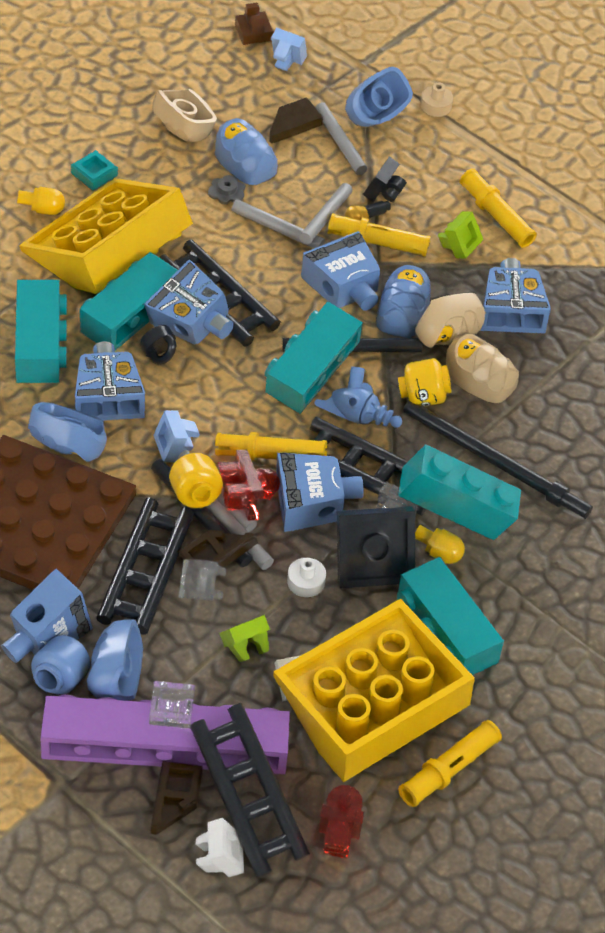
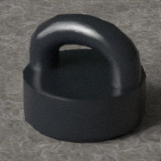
(158, 341)

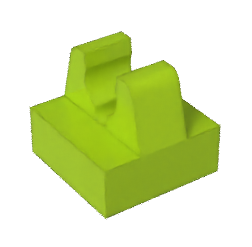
(461, 235)
(238, 636)

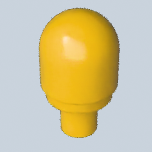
(43, 200)
(441, 544)

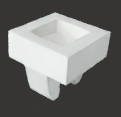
(223, 847)

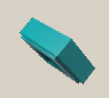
(94, 170)

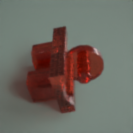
(246, 485)
(341, 820)

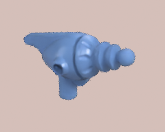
(359, 403)

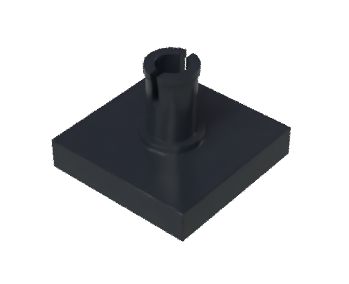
(375, 546)

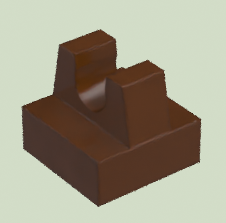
(253, 25)

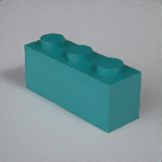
(120, 308)
(40, 331)
(312, 356)
(459, 492)
(451, 615)

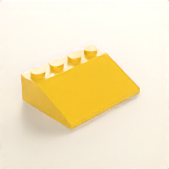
(109, 232)
(374, 688)

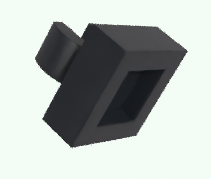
(386, 182)

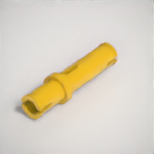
(489, 199)
(379, 234)
(266, 447)
(439, 771)

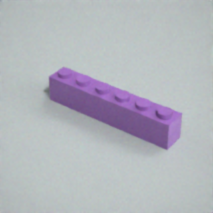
(121, 733)

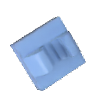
(288, 49)
(174, 435)

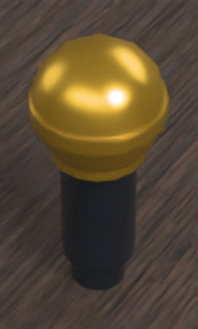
(368, 211)

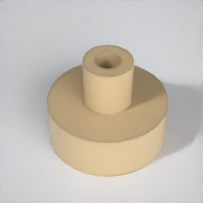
(436, 100)

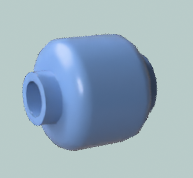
(60, 665)

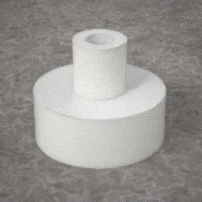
(306, 577)

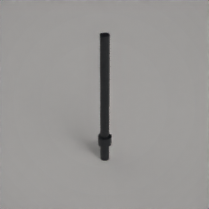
(555, 492)

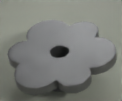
(226, 189)

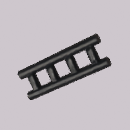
(238, 295)
(358, 448)
(155, 583)
(240, 814)

